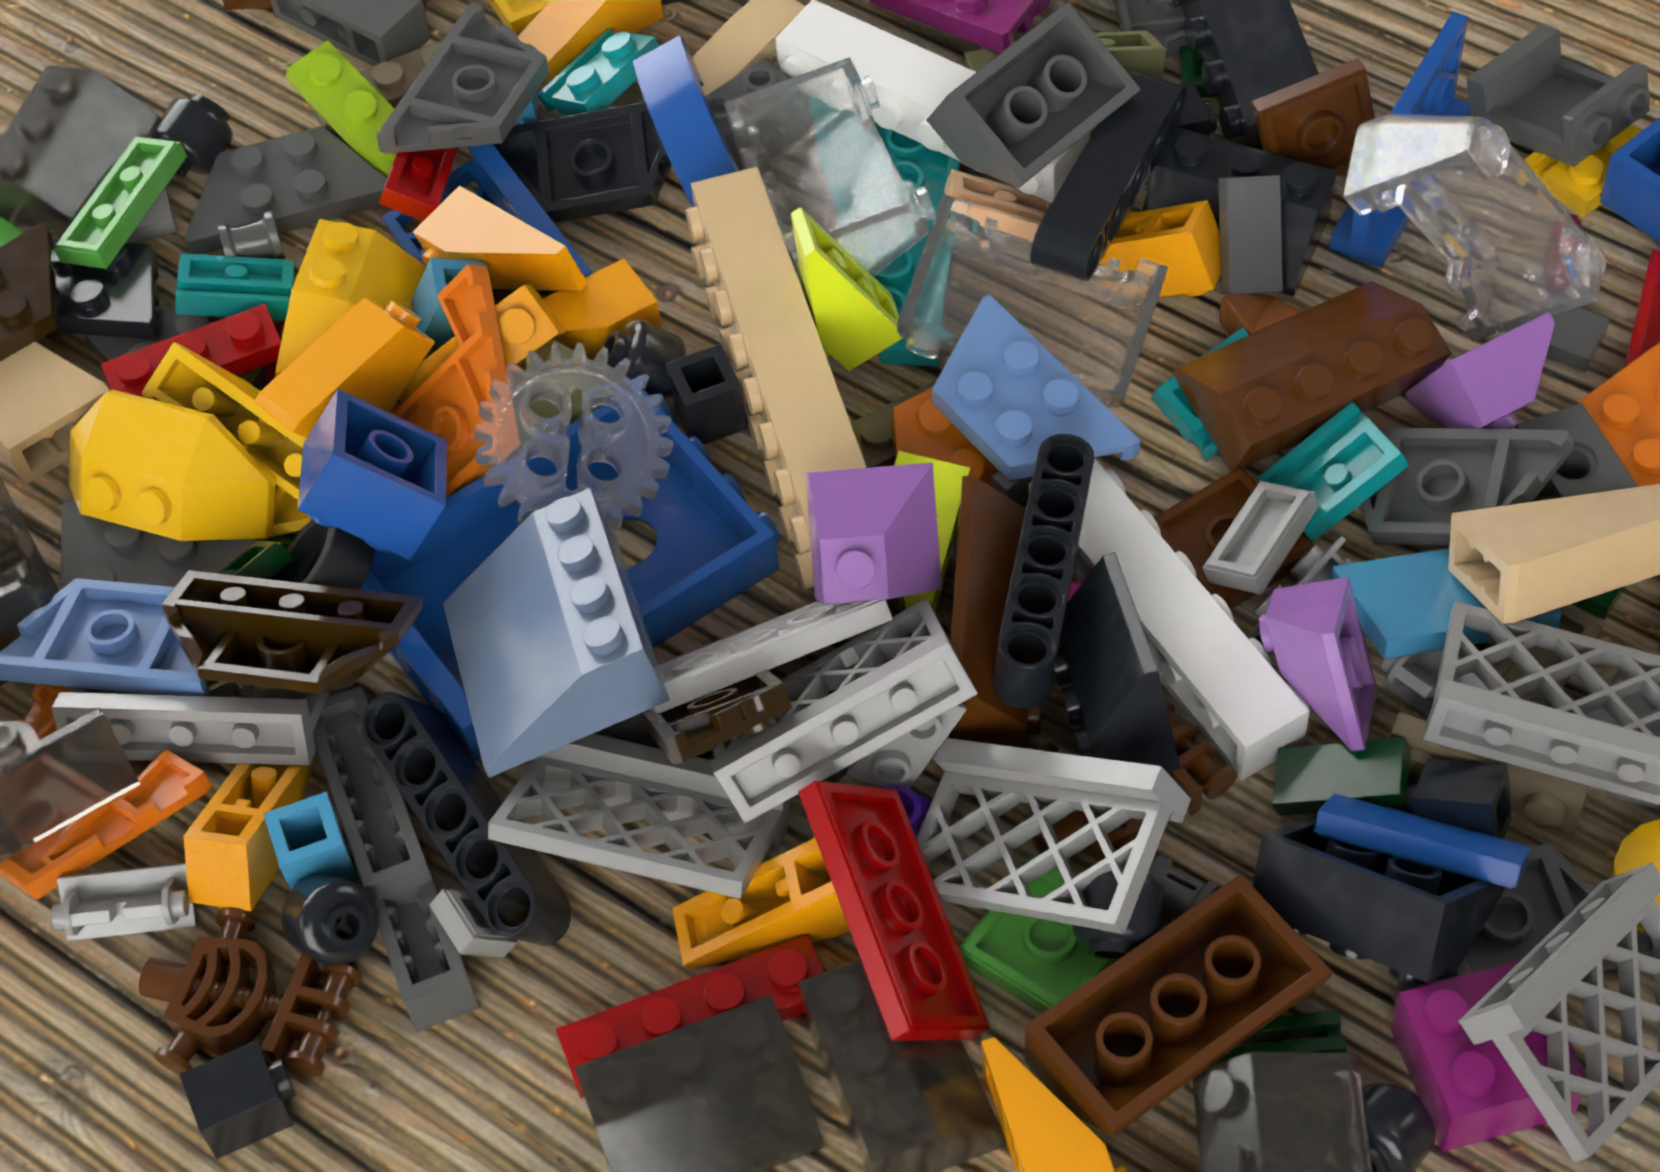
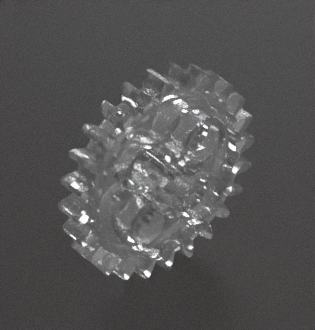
(519, 434)

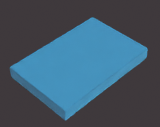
(1409, 602)

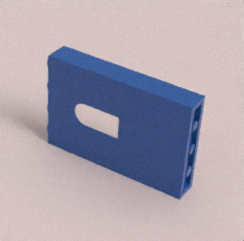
(703, 557)

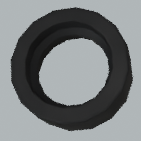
(328, 558)

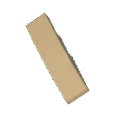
(743, 41)

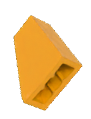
(364, 354)

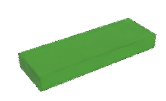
(120, 202)

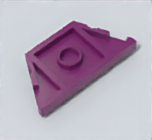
(977, 21)

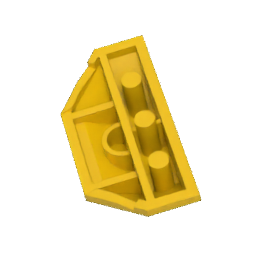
(336, 274)
(203, 386)
(167, 472)

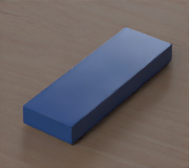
(1423, 840)

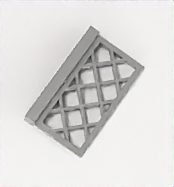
(863, 714)
(205, 728)
(1540, 737)
(1063, 785)
(636, 786)
(1539, 989)

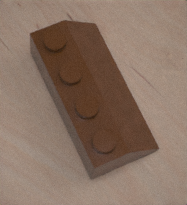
(1308, 368)
(984, 567)
(1171, 1007)

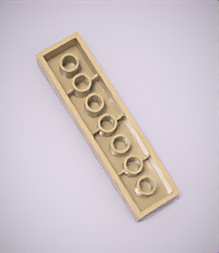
(773, 344)

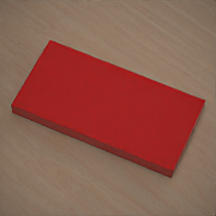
(894, 913)

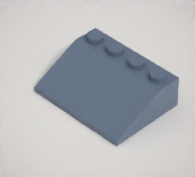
(551, 637)

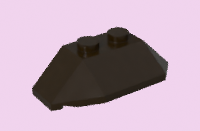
(284, 630)

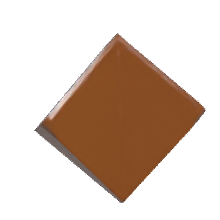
(1252, 312)

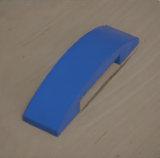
(683, 114)

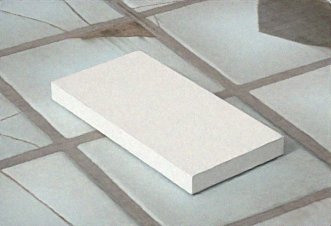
(766, 647)

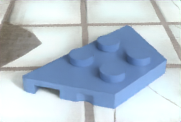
(1015, 394)
(102, 640)

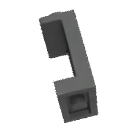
(1555, 102)

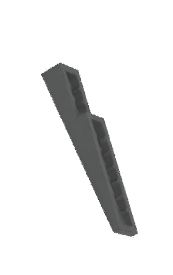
(391, 866)

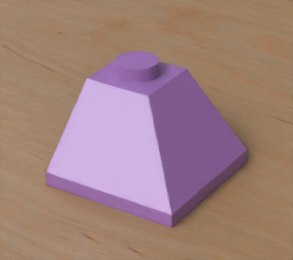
(1487, 382)
(873, 532)
(1324, 654)

